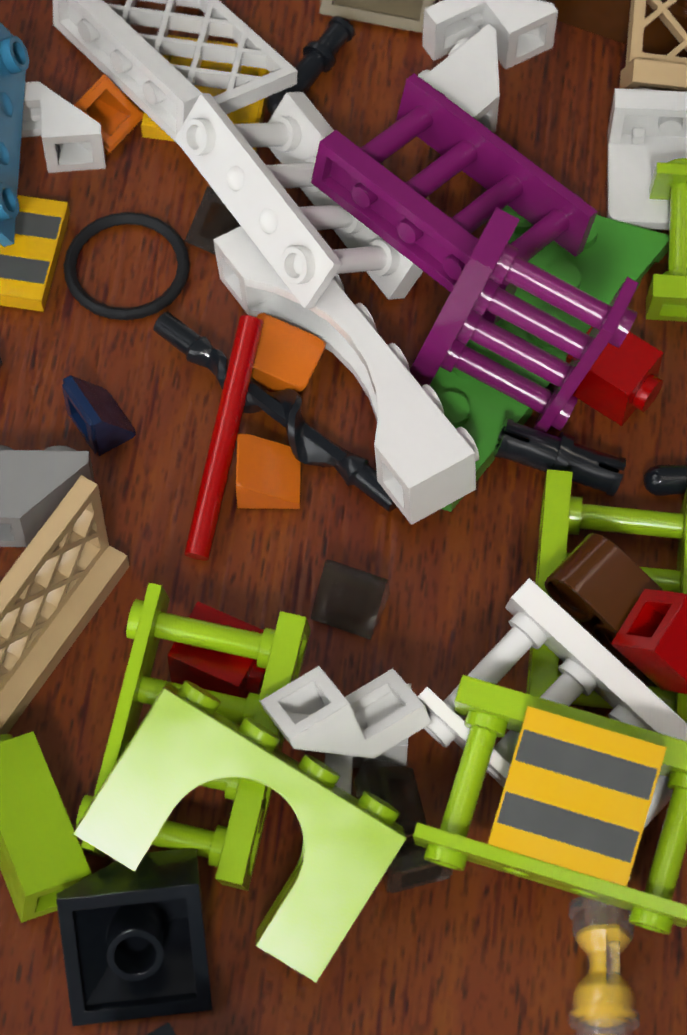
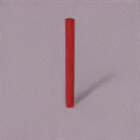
(223, 438)

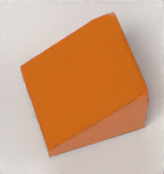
(111, 109)
(285, 355)
(266, 474)

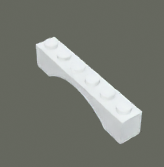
(417, 449)

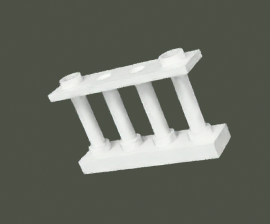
(268, 213)
(584, 669)

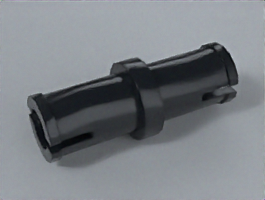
(560, 453)

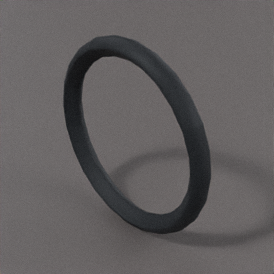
(133, 312)

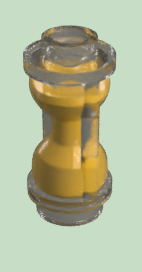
(603, 998)

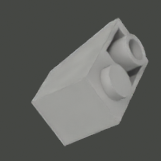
(34, 487)

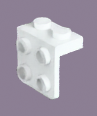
(642, 130)

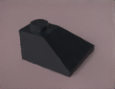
(136, 940)

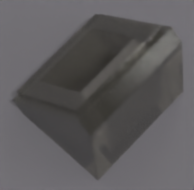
(350, 599)
(395, 786)

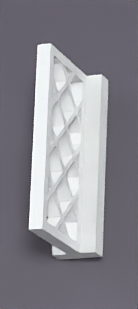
(148, 79)

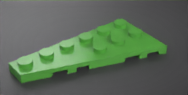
(609, 257)

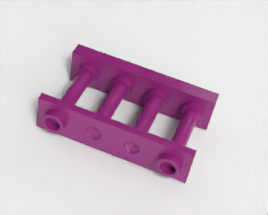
(416, 226)
(480, 291)

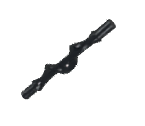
(284, 407)

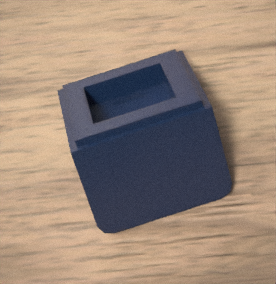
(96, 415)

